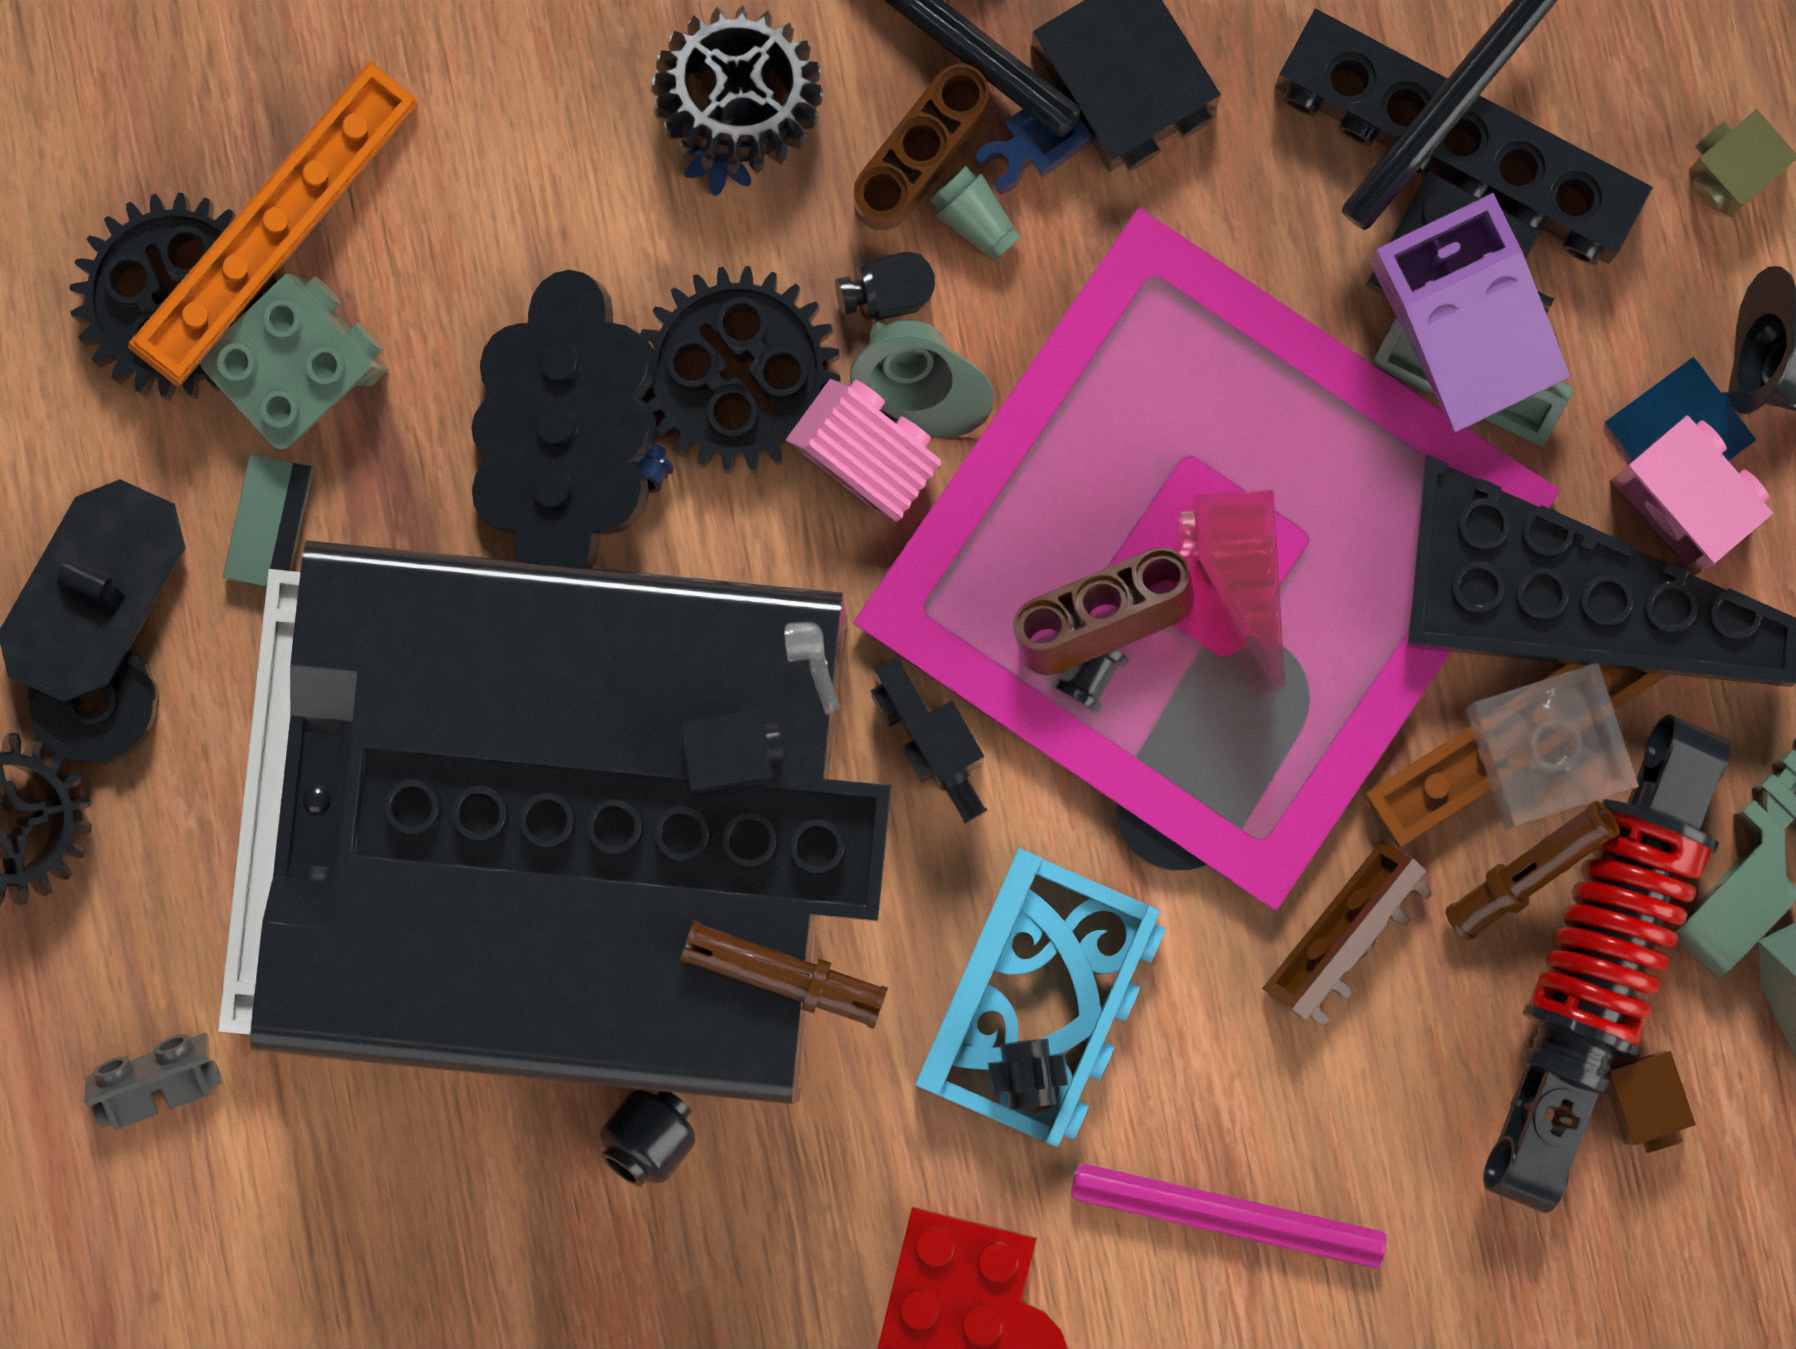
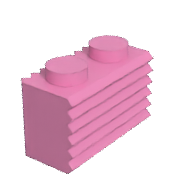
(865, 449)

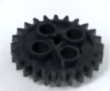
(119, 318)
(782, 335)

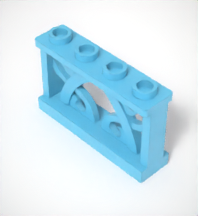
(1022, 910)

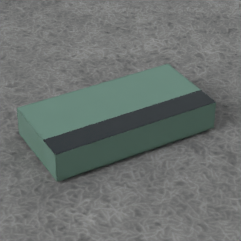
(268, 519)

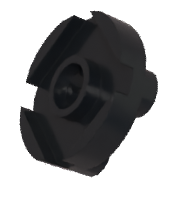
(104, 736)

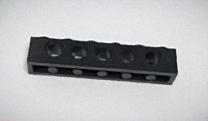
(1498, 134)

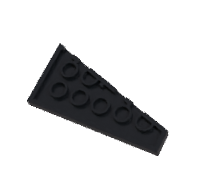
(1552, 589)

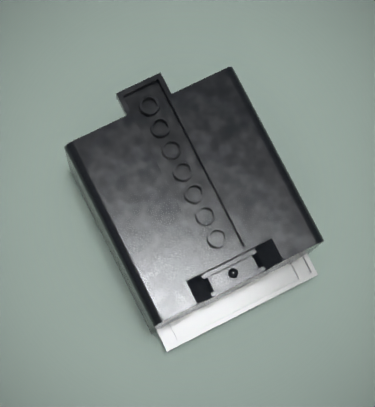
(491, 833)

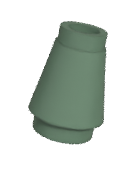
(974, 213)

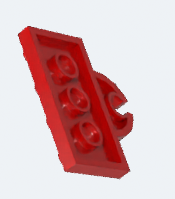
(964, 1289)

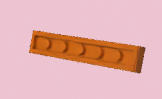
(273, 224)

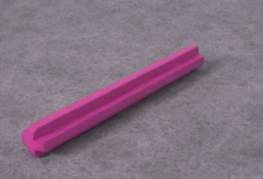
(1228, 1215)

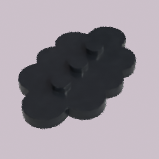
(564, 424)

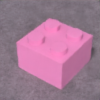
(1693, 494)

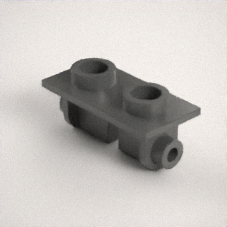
(123, 1088)

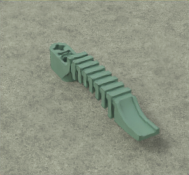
(1756, 886)

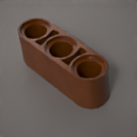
(929, 117)
(1119, 585)

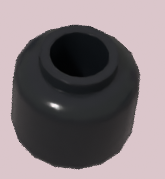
(647, 1137)

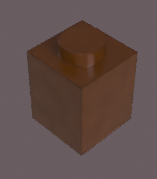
(1649, 1101)

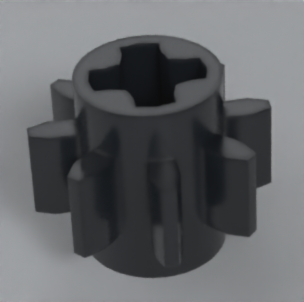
(1028, 1073)

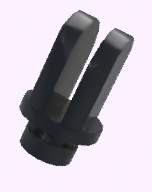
(887, 286)

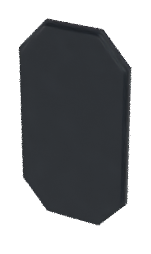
(91, 591)

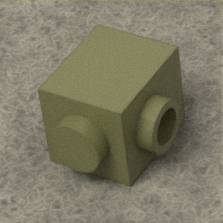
(1739, 162)

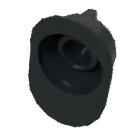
(1765, 344)

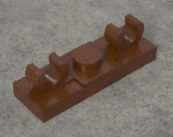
(1346, 932)

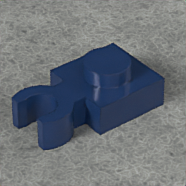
(1032, 145)

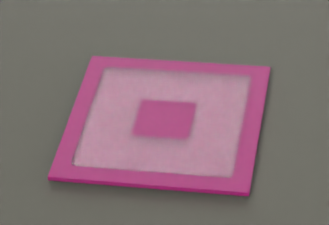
(1142, 396)

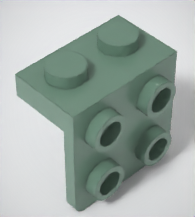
(292, 359)

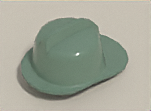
(923, 379)

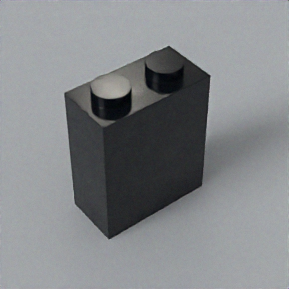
(1127, 75)

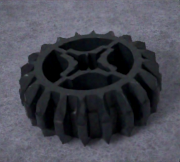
(706, 57)
(58, 808)

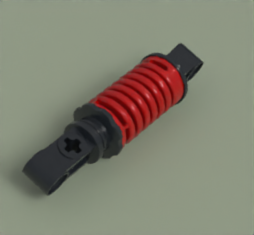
(1610, 941)

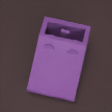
(1471, 312)

